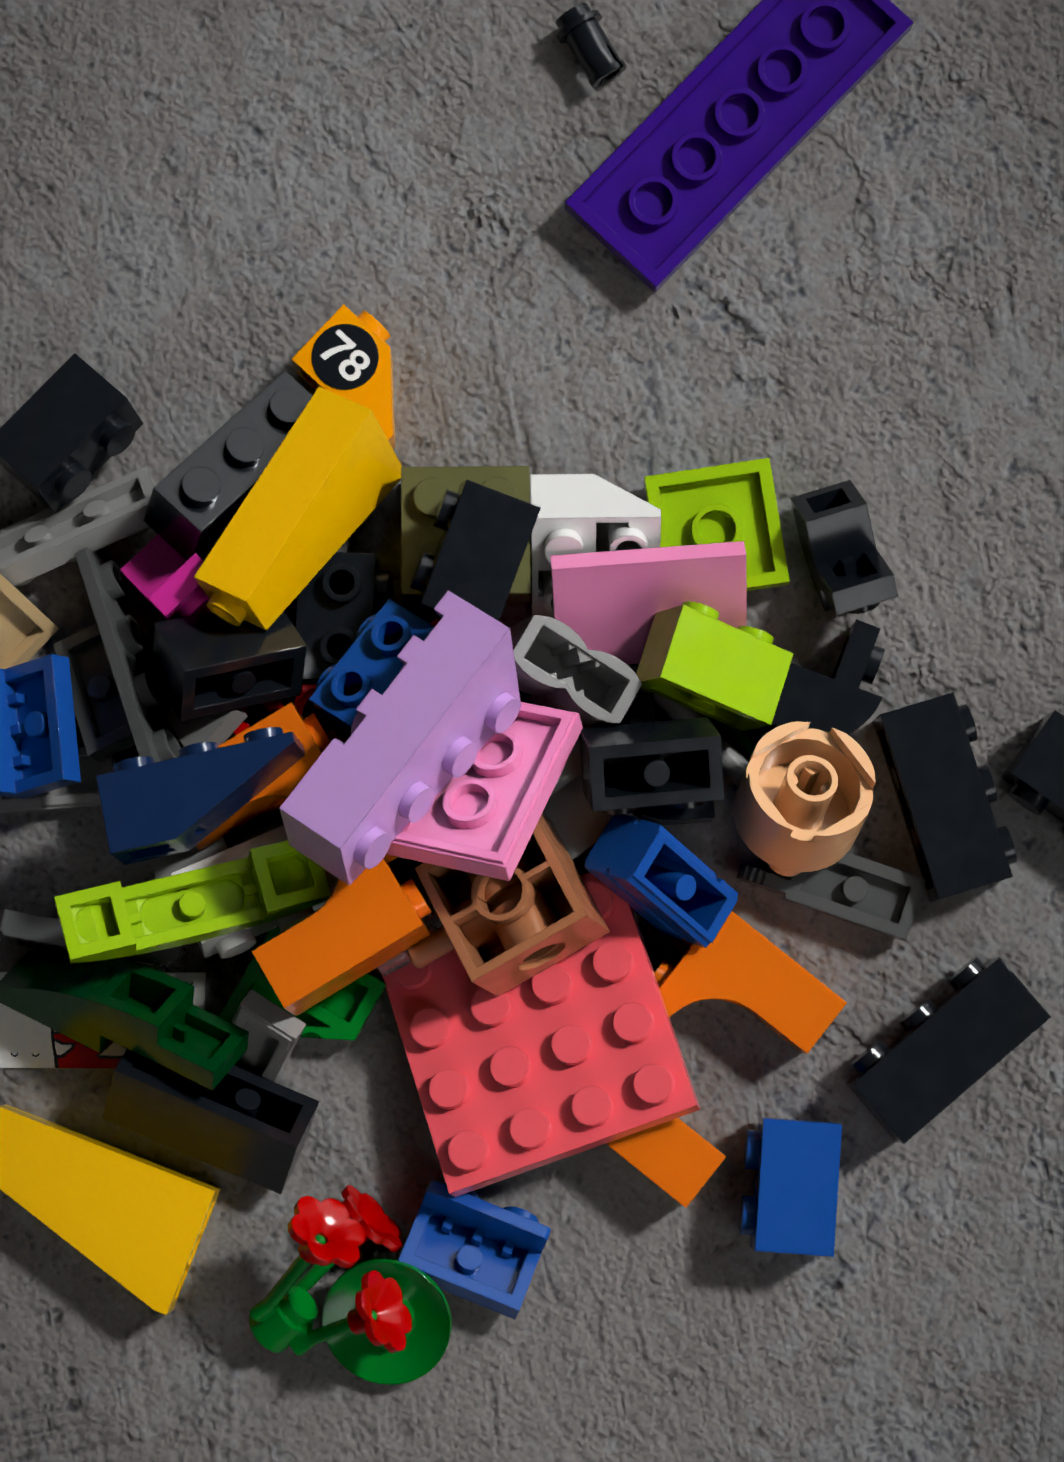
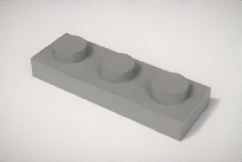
(88, 521)

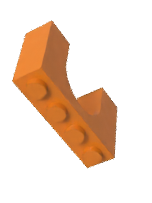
(357, 924)
(764, 981)

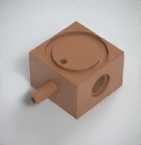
(511, 926)

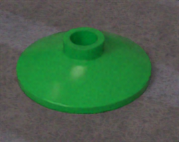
(424, 1342)

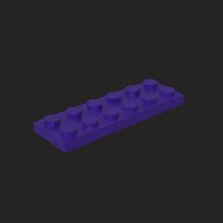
(730, 127)

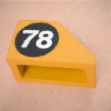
(353, 362)

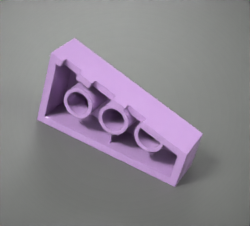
(407, 742)

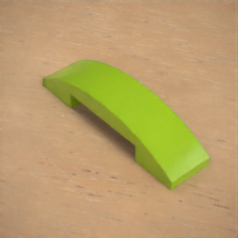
(190, 905)

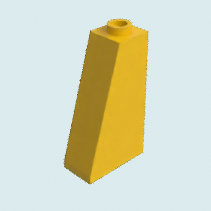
(299, 510)
(107, 1203)

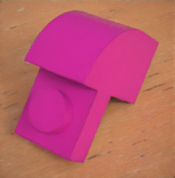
(167, 580)

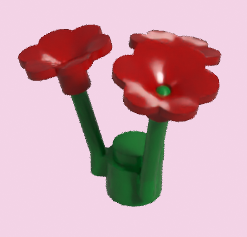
(327, 1239)

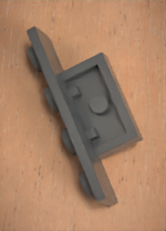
(111, 687)

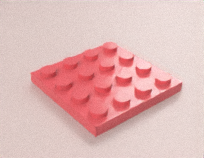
(547, 1064)

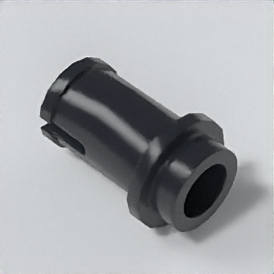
(590, 44)

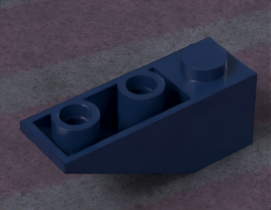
(181, 800)

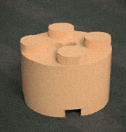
(803, 797)

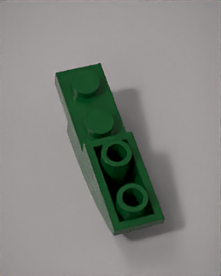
(127, 1006)

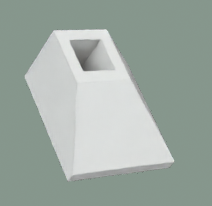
(583, 517)

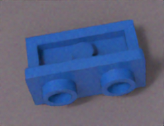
(37, 728)
(476, 1248)

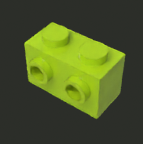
(714, 666)

